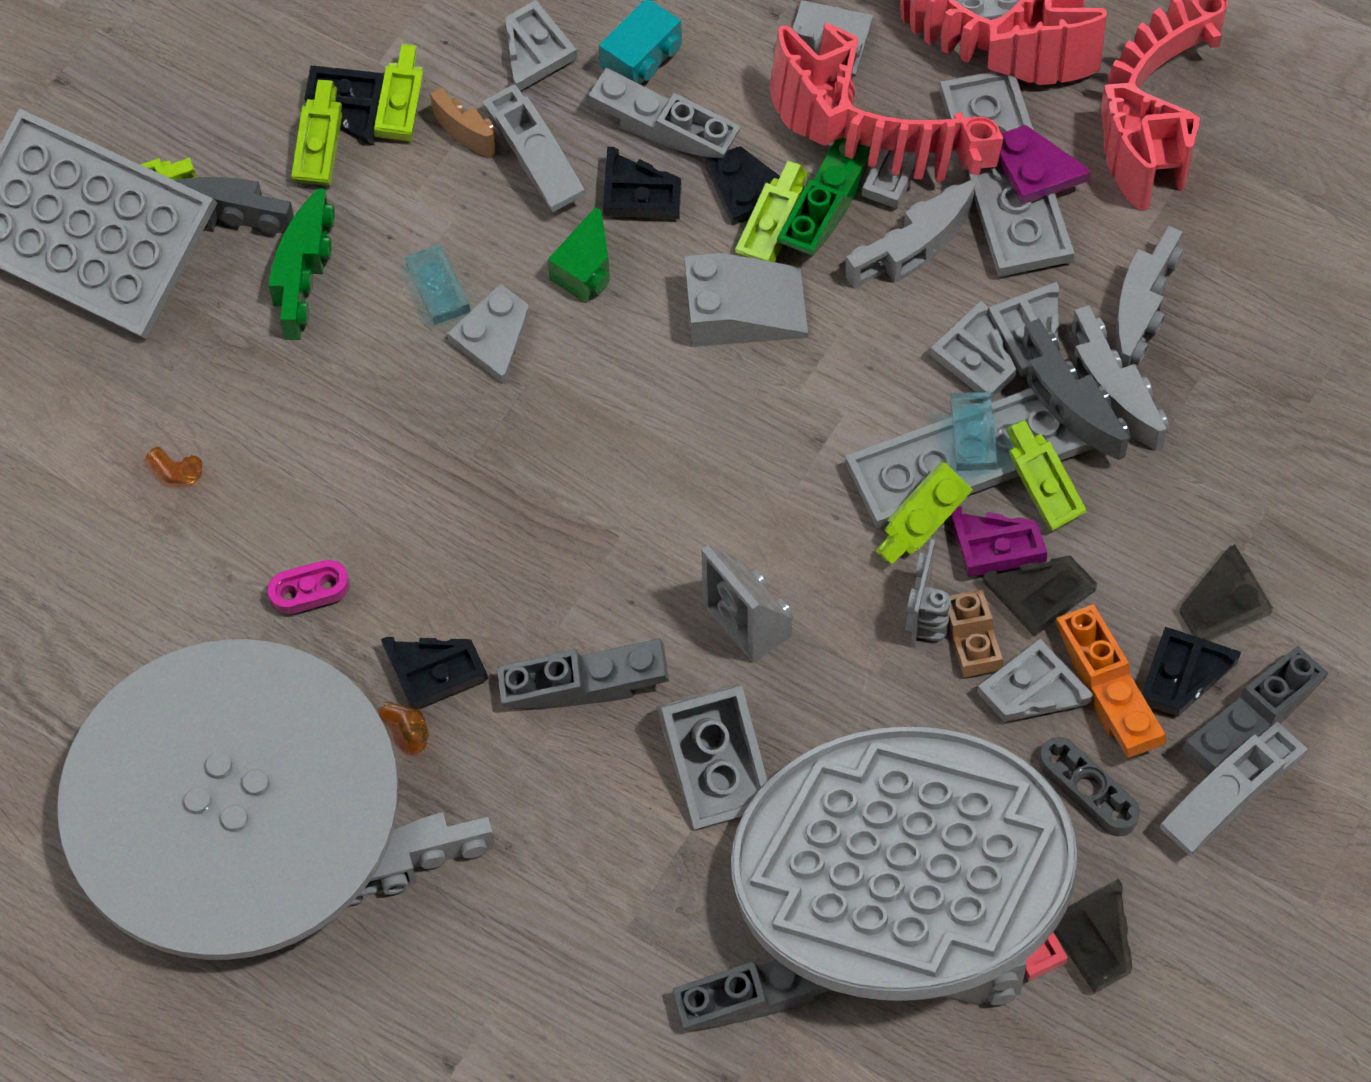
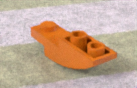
(1106, 674)

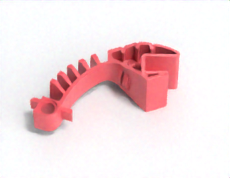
(1032, 40)
(818, 98)
(1145, 130)

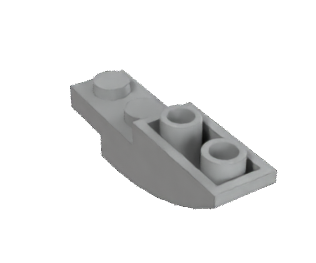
(664, 121)
(535, 147)
(925, 233)
(1142, 297)
(1127, 390)
(1232, 787)
(428, 845)

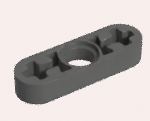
(1119, 797)

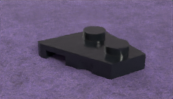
(357, 93)
(739, 181)
(639, 189)
(434, 668)
(1185, 670)

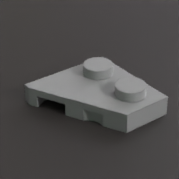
(536, 45)
(1012, 315)
(492, 331)
(976, 353)
(1033, 686)

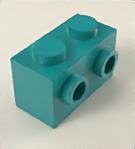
(641, 42)

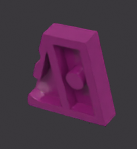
(1037, 165)
(996, 542)

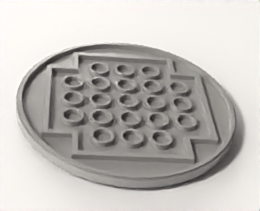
(228, 799)
(904, 863)

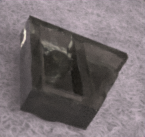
(1041, 590)
(1225, 599)
(1096, 936)

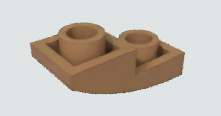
(464, 126)
(973, 634)

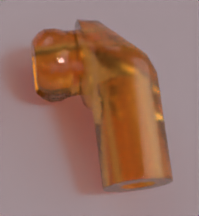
(175, 472)
(411, 724)

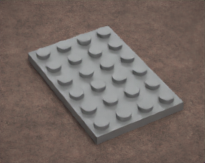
(93, 223)

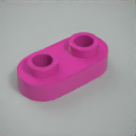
(308, 585)

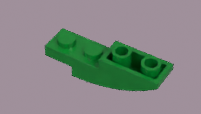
(825, 199)
(298, 258)

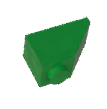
(582, 259)

